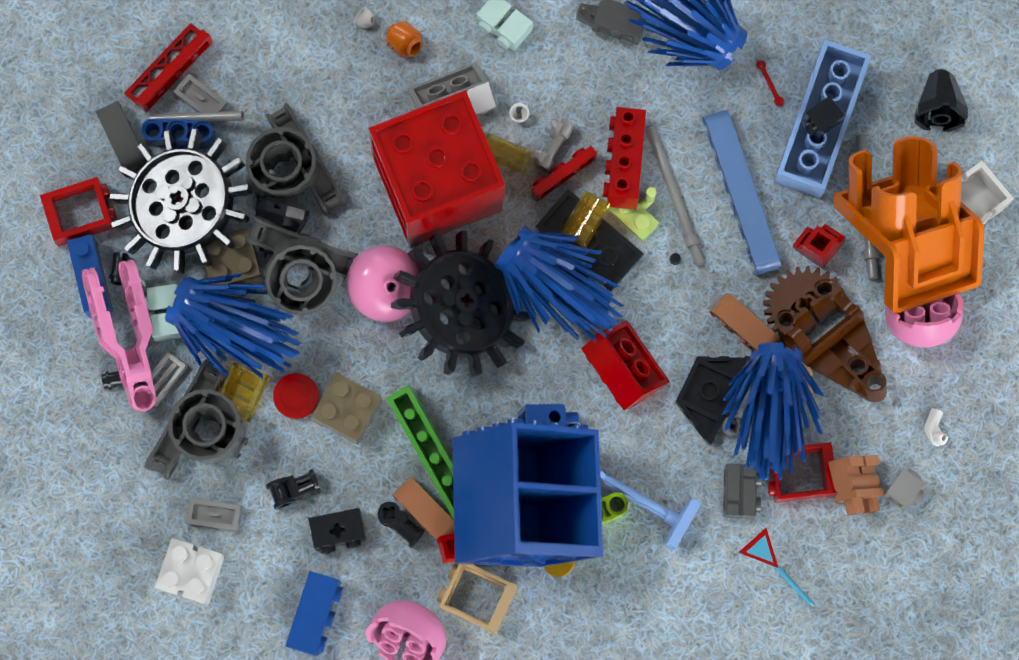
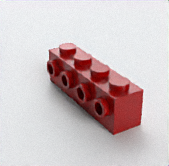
(626, 158)

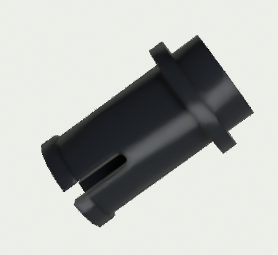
(114, 276)
(111, 380)

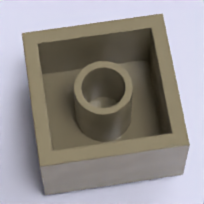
(236, 260)
(347, 408)

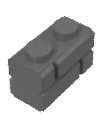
(740, 492)

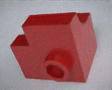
(819, 244)

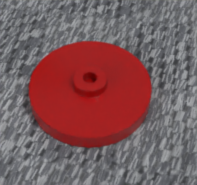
(296, 396)

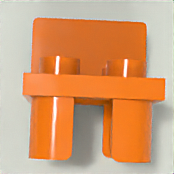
(916, 223)

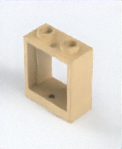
(446, 594)

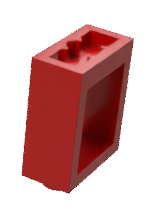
(60, 236)
(825, 455)

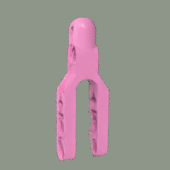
(133, 363)

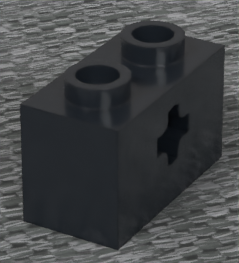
(323, 525)

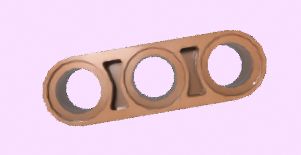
(742, 322)
(424, 509)

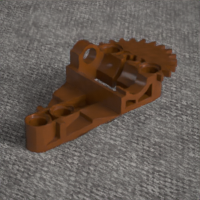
(838, 350)

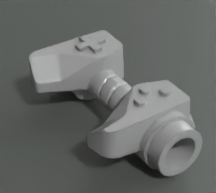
(559, 133)

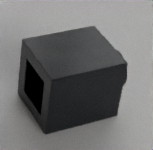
(822, 118)

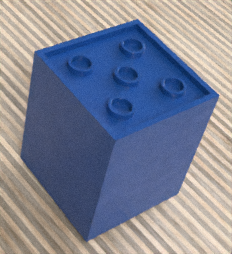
(527, 494)

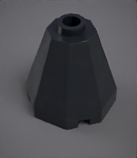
(944, 101)
(283, 216)

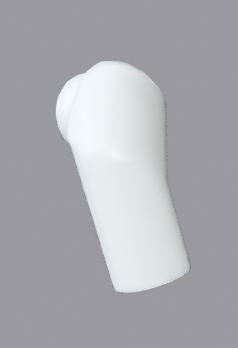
(933, 430)

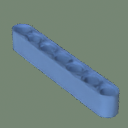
(742, 192)

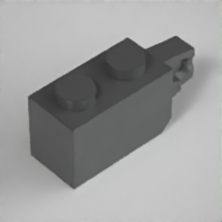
(610, 20)

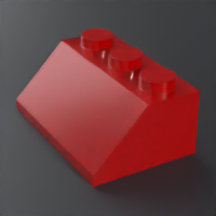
(625, 365)

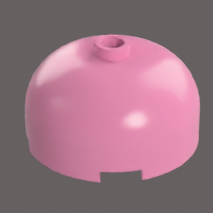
(369, 278)
(928, 324)
(410, 622)

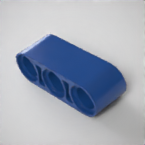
(174, 125)

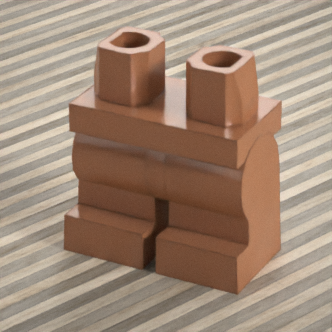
(857, 483)

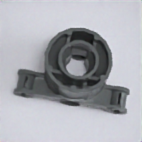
(280, 144)
(295, 248)
(180, 435)

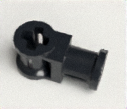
(292, 488)
(400, 524)

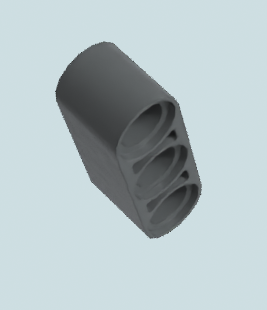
(121, 135)

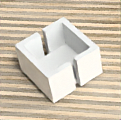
(984, 192)
(189, 571)

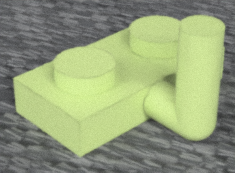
(639, 220)

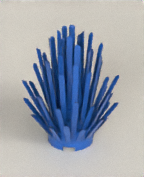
(697, 29)
(540, 270)
(230, 324)
(778, 404)

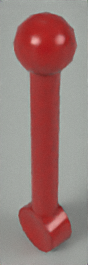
(778, 101)

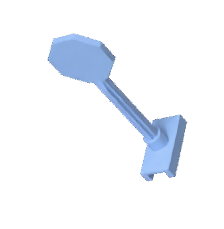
(678, 521)

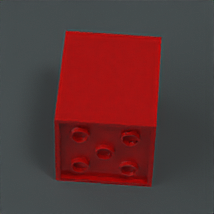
(437, 168)

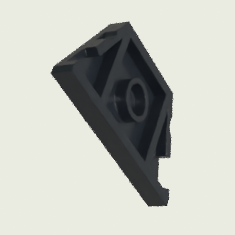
(704, 392)

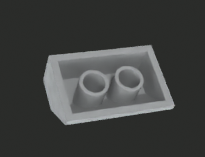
(465, 78)

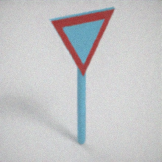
(761, 550)

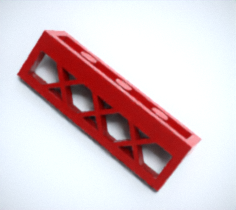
(172, 71)

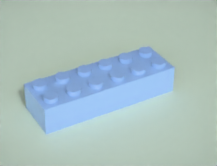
(810, 160)

